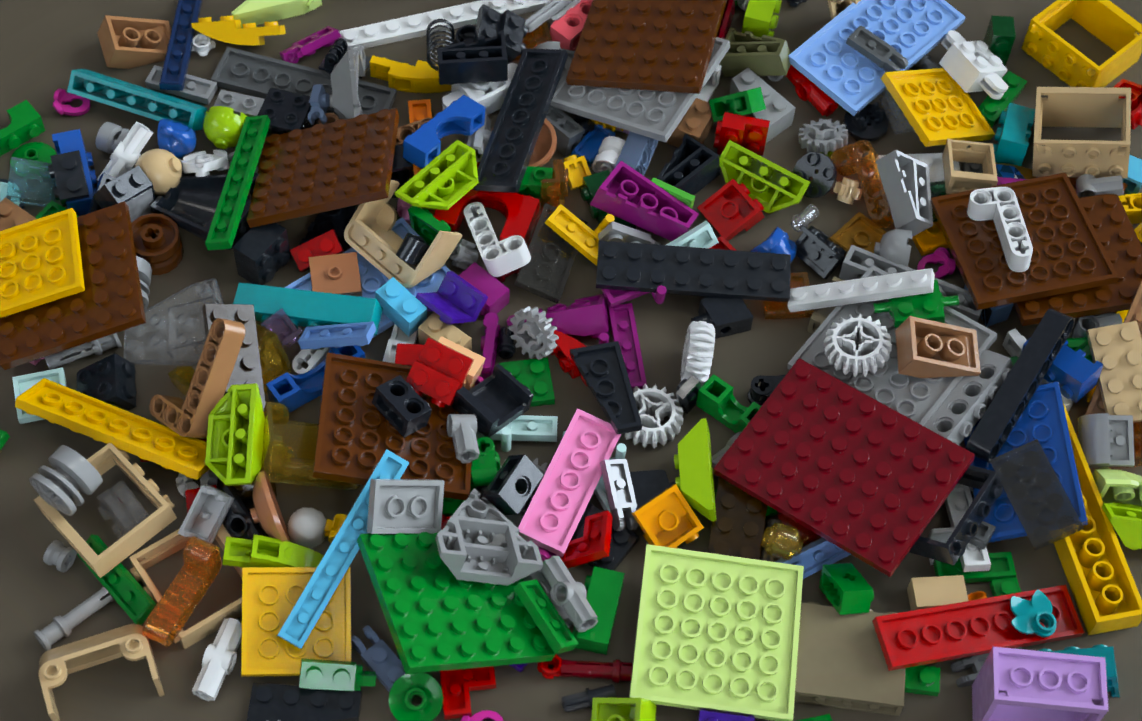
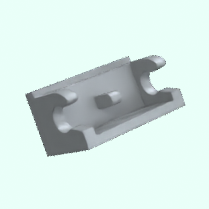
(206, 514)

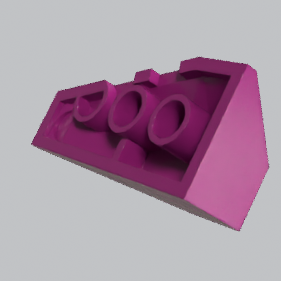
(581, 318)

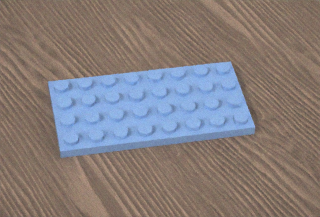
(849, 76)

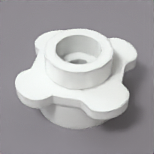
(203, 44)

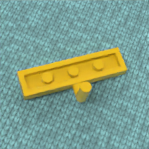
(577, 232)

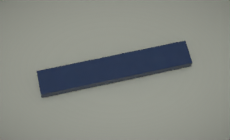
(180, 45)

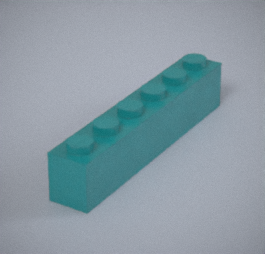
(135, 98)
(308, 307)

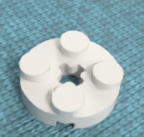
(202, 163)

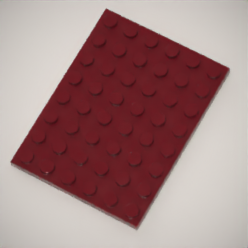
(844, 466)

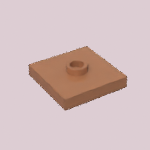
(336, 274)

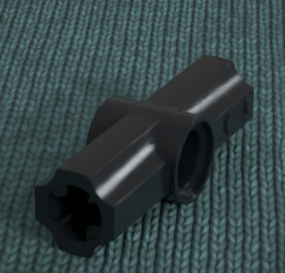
(239, 511)

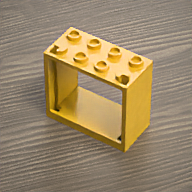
(1099, 18)

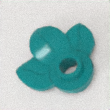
(1031, 613)

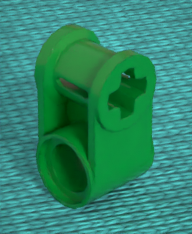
(487, 464)

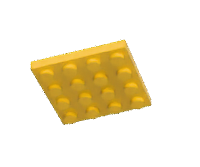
(937, 106)
(40, 262)
(266, 604)

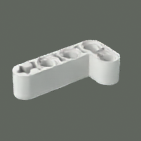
(1002, 207)
(498, 256)

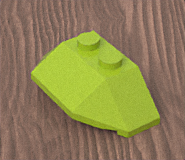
(443, 179)
(765, 180)
(236, 436)
(696, 470)
(1126, 521)

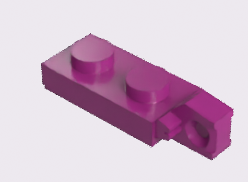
(309, 44)

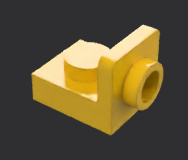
(577, 170)

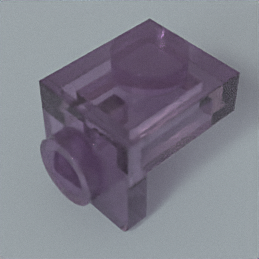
(282, 326)

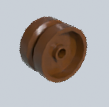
(157, 242)

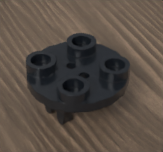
(871, 116)
(823, 180)

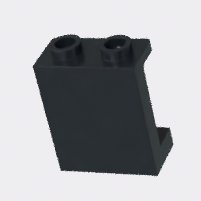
(494, 401)

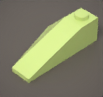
(272, 10)
(1118, 486)

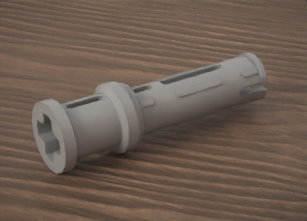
(96, 346)
(62, 625)

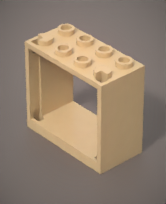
(1082, 108)

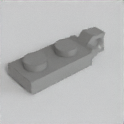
(622, 233)

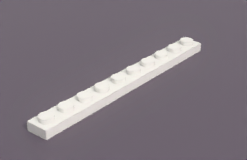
(417, 24)

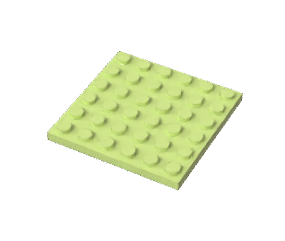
(717, 633)

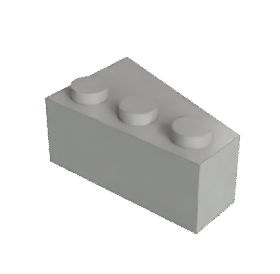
(777, 110)
(907, 191)

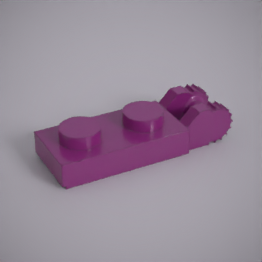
(489, 343)

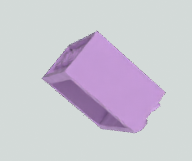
(1040, 687)

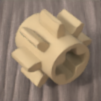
(848, 190)

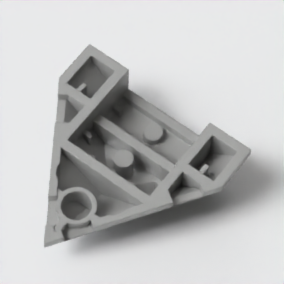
(345, 83)
(485, 545)

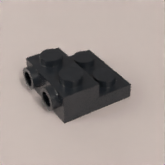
(491, 21)

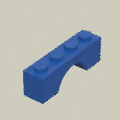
(461, 117)
(300, 389)

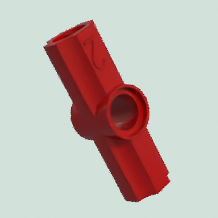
(809, 91)

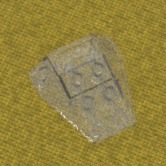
(173, 328)

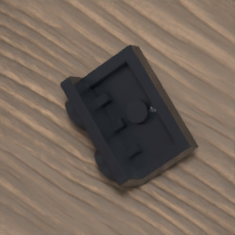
(69, 177)

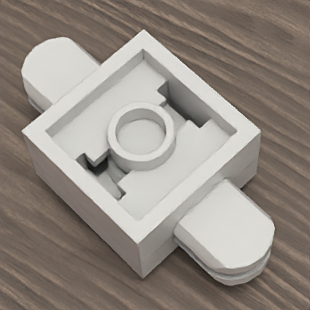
(973, 65)
(485, 93)

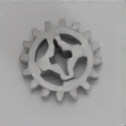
(823, 136)
(533, 332)

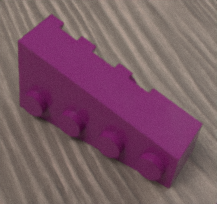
(643, 203)

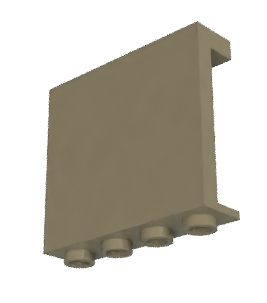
(844, 663)

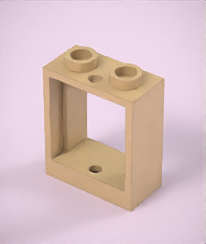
(965, 181)

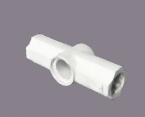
(128, 151)
(218, 660)

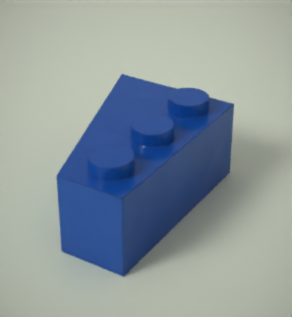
(73, 141)
(1073, 372)

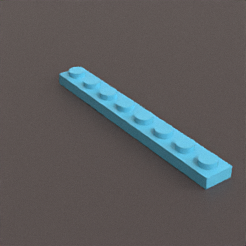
(336, 559)

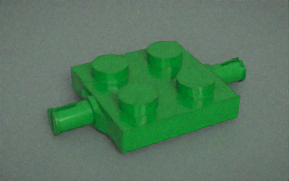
(924, 306)

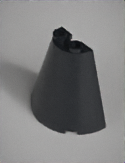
(195, 203)

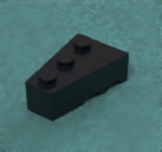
(474, 62)
(691, 166)

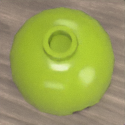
(223, 126)

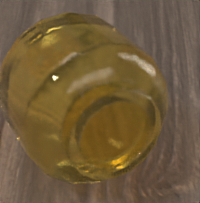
(782, 541)

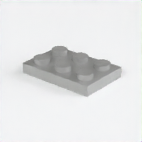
(405, 506)

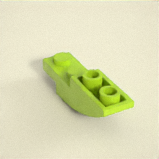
(268, 552)

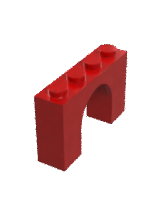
(519, 210)

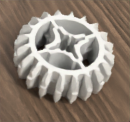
(872, 350)
(698, 351)
(654, 406)

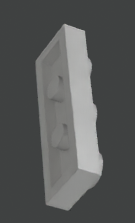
(194, 87)

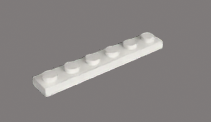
(861, 290)

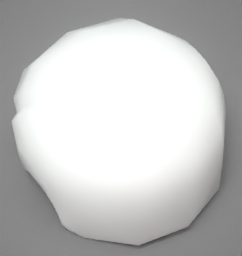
(307, 527)

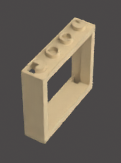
(135, 538)
(159, 551)

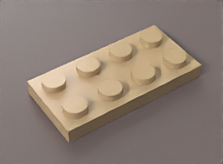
(1121, 376)

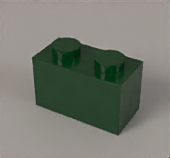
(1000, 36)

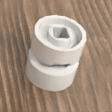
(608, 154)

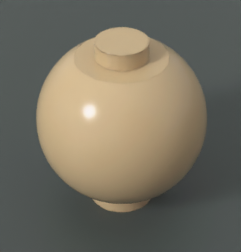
(161, 168)

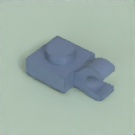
(319, 104)

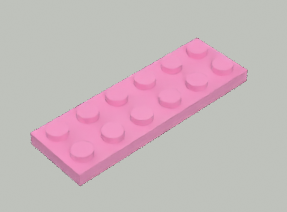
(568, 483)

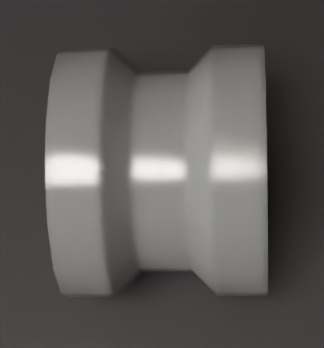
(60, 556)

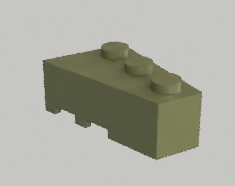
(761, 54)

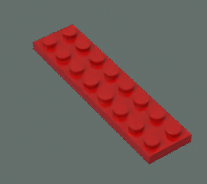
(967, 629)

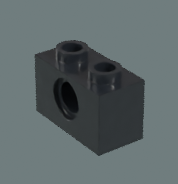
(513, 484)

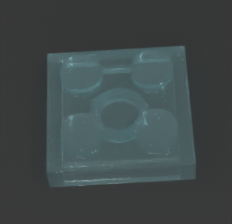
(30, 182)

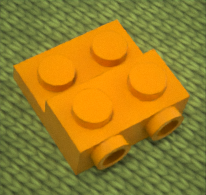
(668, 519)

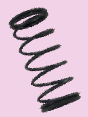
(433, 43)

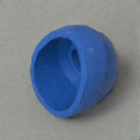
(176, 137)
(777, 243)

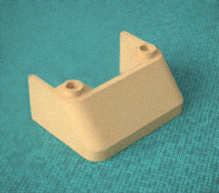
(372, 237)
(92, 651)

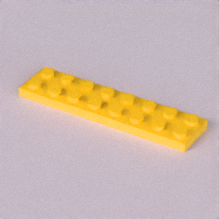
(115, 426)

